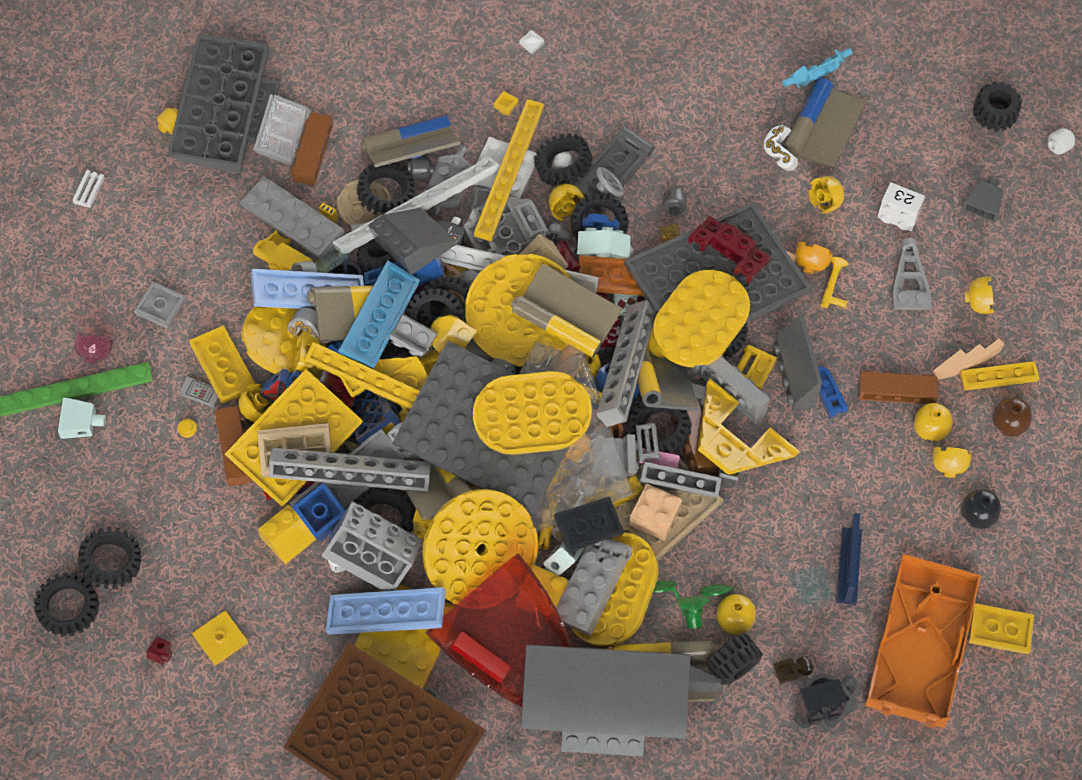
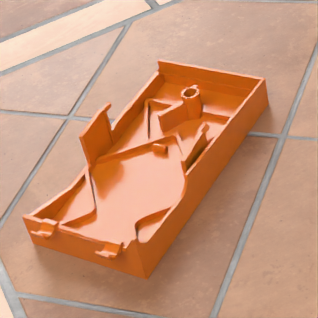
(923, 641)

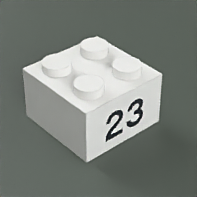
(901, 207)

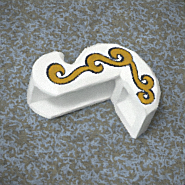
(774, 149)

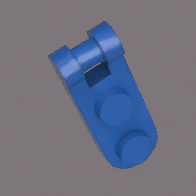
(829, 393)

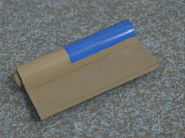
(824, 124)
(409, 141)

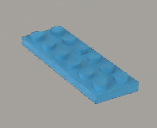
(379, 315)

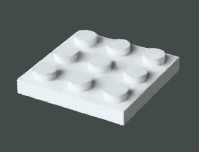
(496, 150)

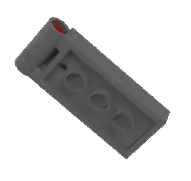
(621, 157)

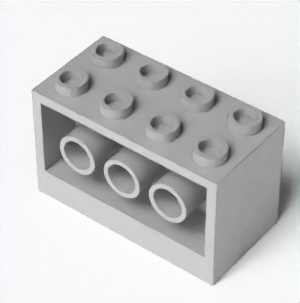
(371, 547)

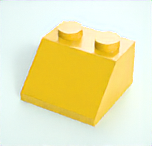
(286, 534)

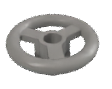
(608, 182)

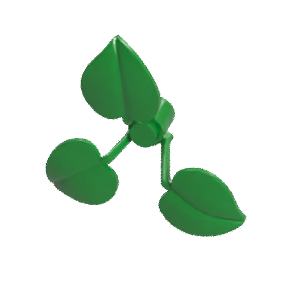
(694, 604)

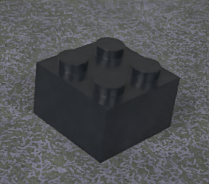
(821, 702)

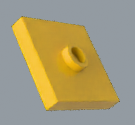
(220, 638)

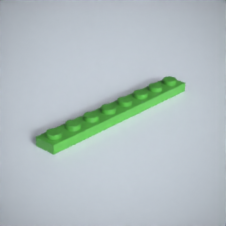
(75, 388)

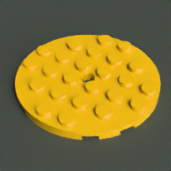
(490, 312)
(462, 526)

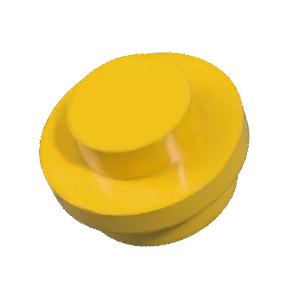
(187, 428)

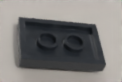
(588, 524)

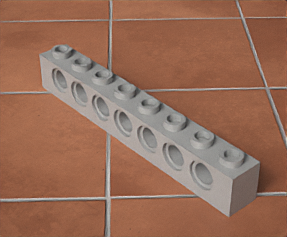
(626, 363)
(349, 469)

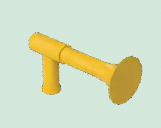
(827, 298)

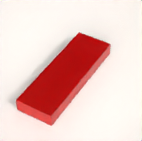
(481, 657)

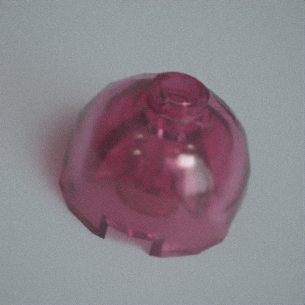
(92, 347)

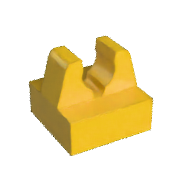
(506, 103)

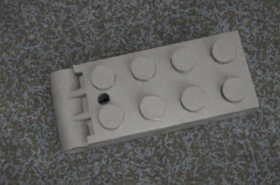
(752, 400)
(593, 584)

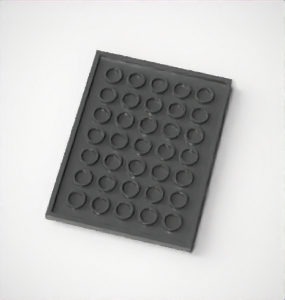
(666, 265)
(444, 432)

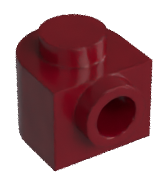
(159, 651)

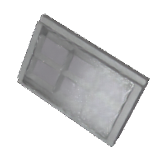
(281, 129)

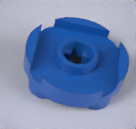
(598, 221)

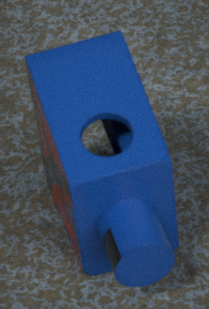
(278, 384)

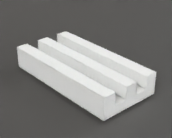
(94, 192)

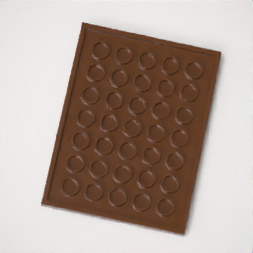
(381, 726)

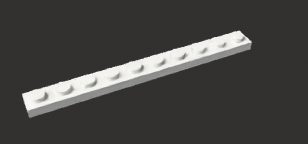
(424, 201)
(480, 259)

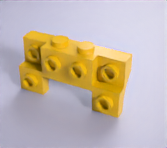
(278, 253)

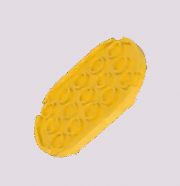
(701, 318)
(269, 339)
(532, 413)
(629, 598)

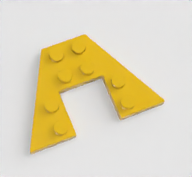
(405, 370)
(724, 447)

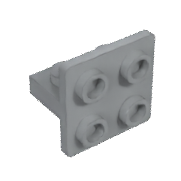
(413, 336)

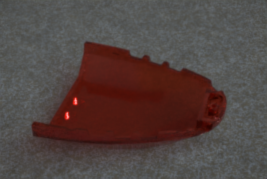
(504, 617)

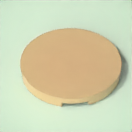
(350, 207)

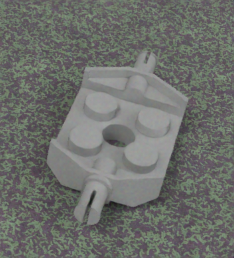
(446, 168)

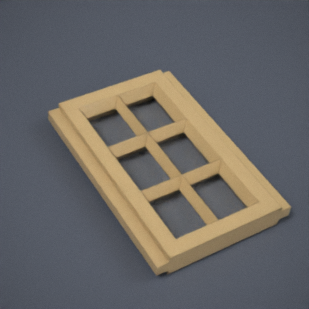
(304, 438)

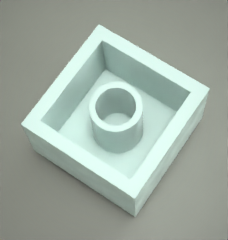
(603, 243)

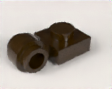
(788, 671)

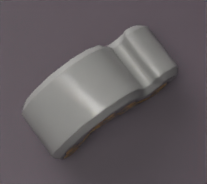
(307, 320)

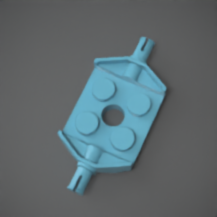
(805, 76)

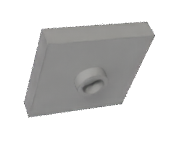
(160, 305)

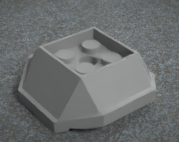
(518, 220)

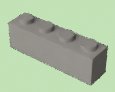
(680, 480)

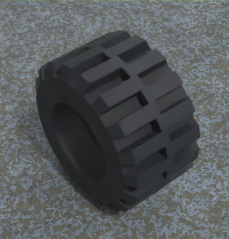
(995, 117)
(372, 256)
(735, 659)

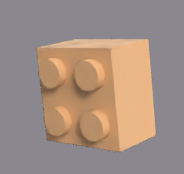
(655, 512)

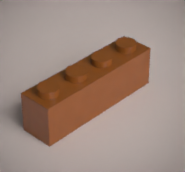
(312, 149)
(897, 387)
(230, 430)
(696, 460)

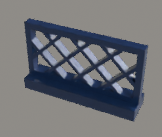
(387, 409)
(849, 562)

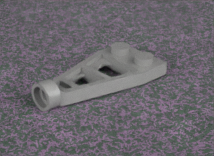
(911, 299)

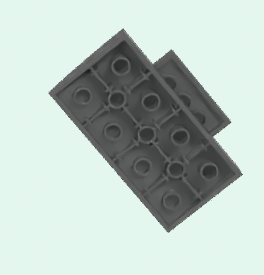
(222, 103)
(605, 697)

